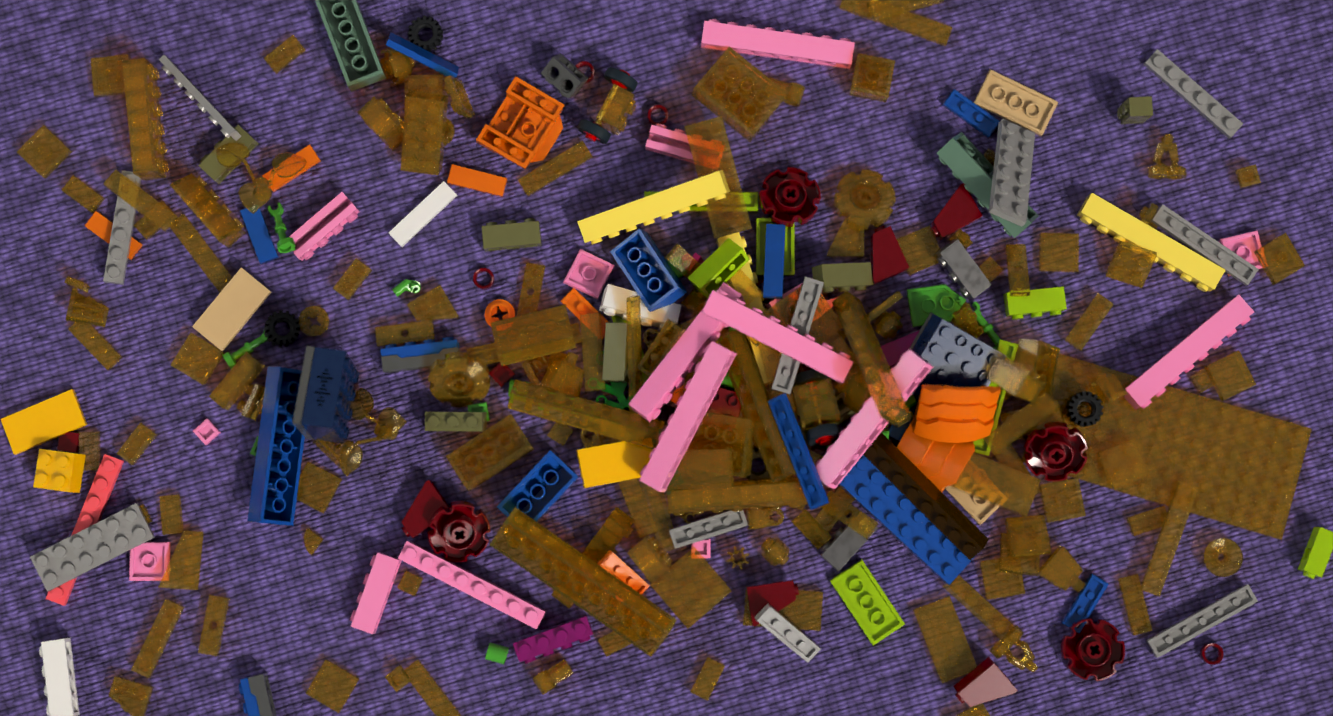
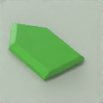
(934, 299)

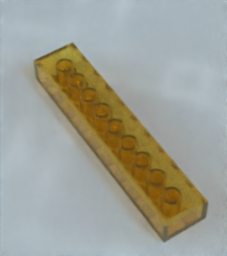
(583, 582)

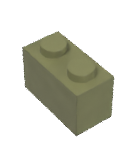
(1135, 110)

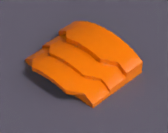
(523, 125)
(955, 413)
(936, 460)

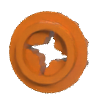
(491, 310)

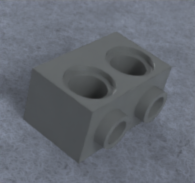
(567, 72)

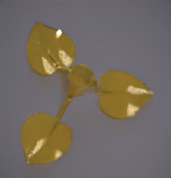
(258, 193)
(387, 427)

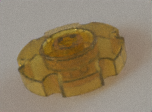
(854, 189)
(459, 379)

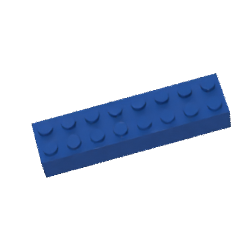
(278, 451)
(903, 520)

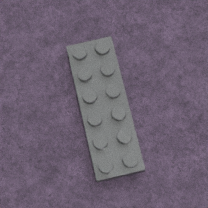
(1012, 172)
(92, 547)

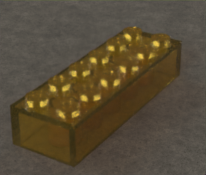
(144, 119)
(710, 154)

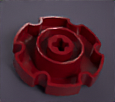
(777, 197)
(1068, 456)
(460, 544)
(1081, 659)

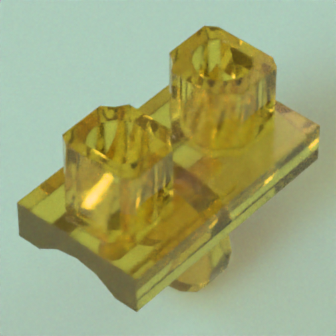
(967, 321)
(254, 403)

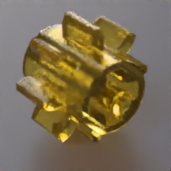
(733, 559)

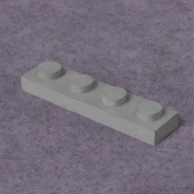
(707, 528)
(787, 633)

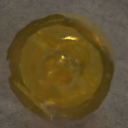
(396, 65)

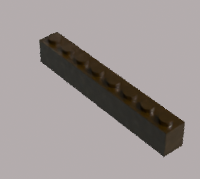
(926, 496)

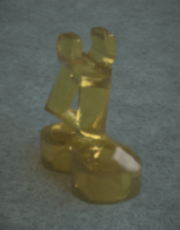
(1161, 170)
(1013, 638)

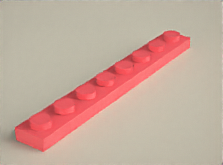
(91, 513)

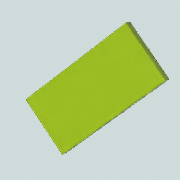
(867, 602)

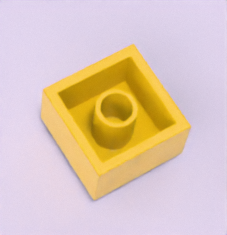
(59, 471)

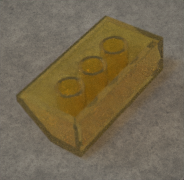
(208, 209)

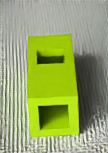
(1317, 553)

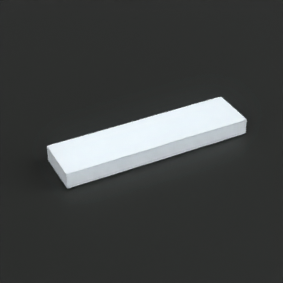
(422, 214)

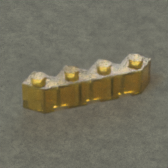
(607, 538)

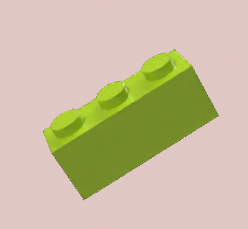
(718, 268)
(1040, 301)

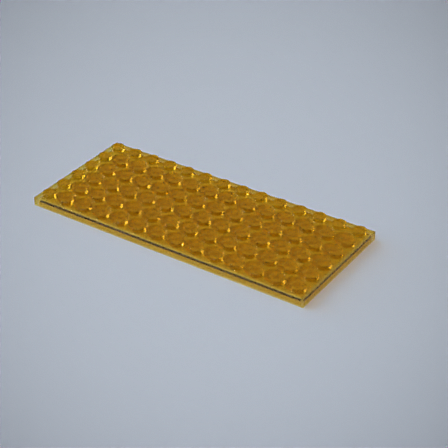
(1234, 455)

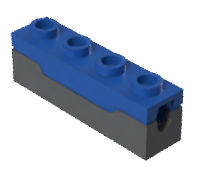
(416, 356)
(257, 696)

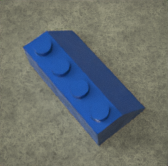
(648, 271)
(540, 488)

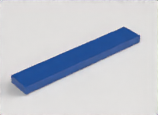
(798, 451)

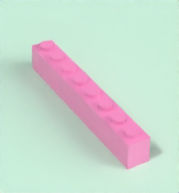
(778, 44)
(776, 336)
(1189, 350)
(679, 362)
(687, 417)
(867, 423)
(472, 584)

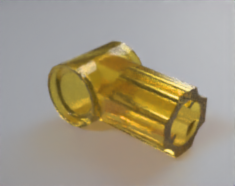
(794, 90)
(550, 678)

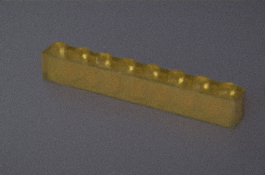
(870, 358)
(753, 399)
(584, 414)
(744, 494)

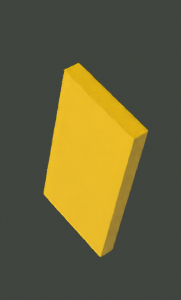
(43, 421)
(612, 463)

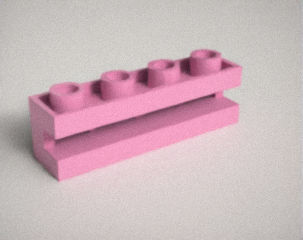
(669, 143)
(323, 225)
(376, 592)

